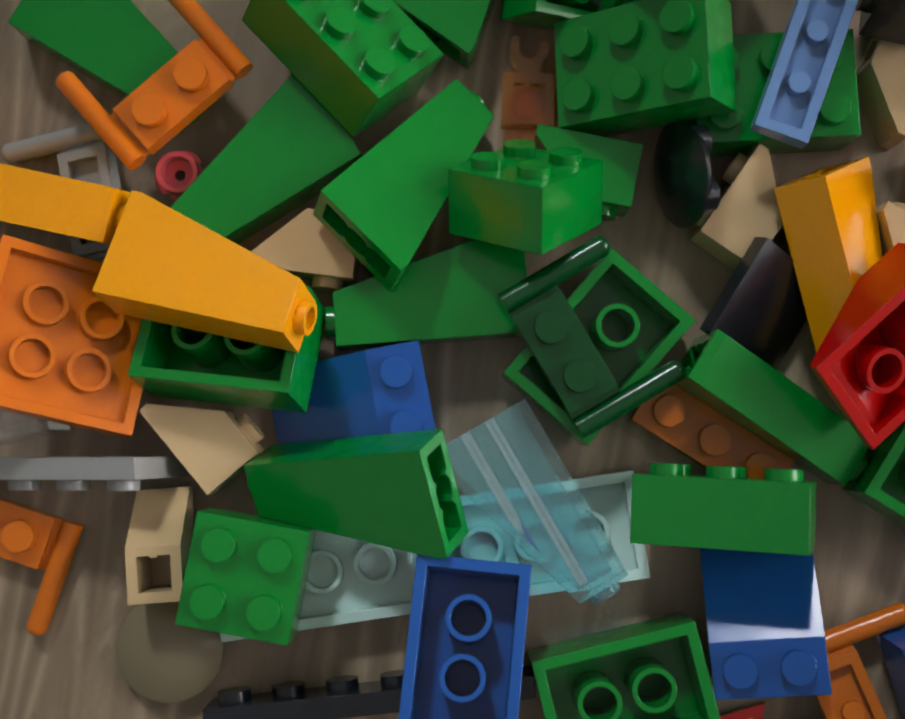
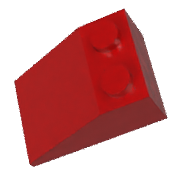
(865, 351)

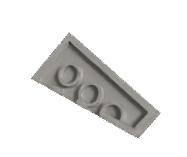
(76, 472)

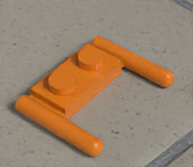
(168, 97)
(43, 543)
(851, 687)

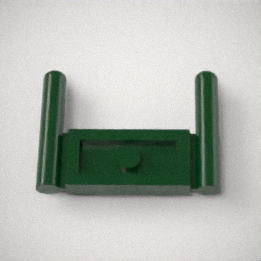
(566, 350)

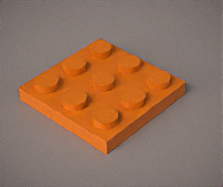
(61, 344)

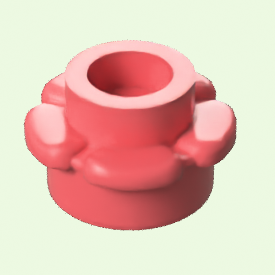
(170, 165)

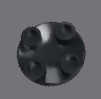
(684, 173)

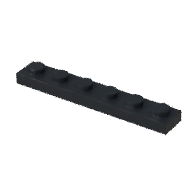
(338, 699)

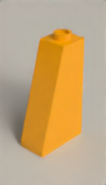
(60, 204)
(830, 236)
(197, 280)

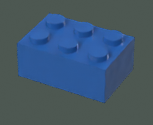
(465, 639)

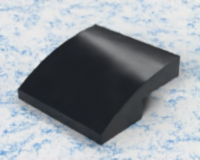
(760, 303)

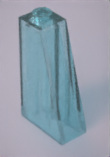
(529, 494)

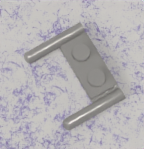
(82, 158)

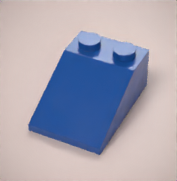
(363, 396)
(764, 625)

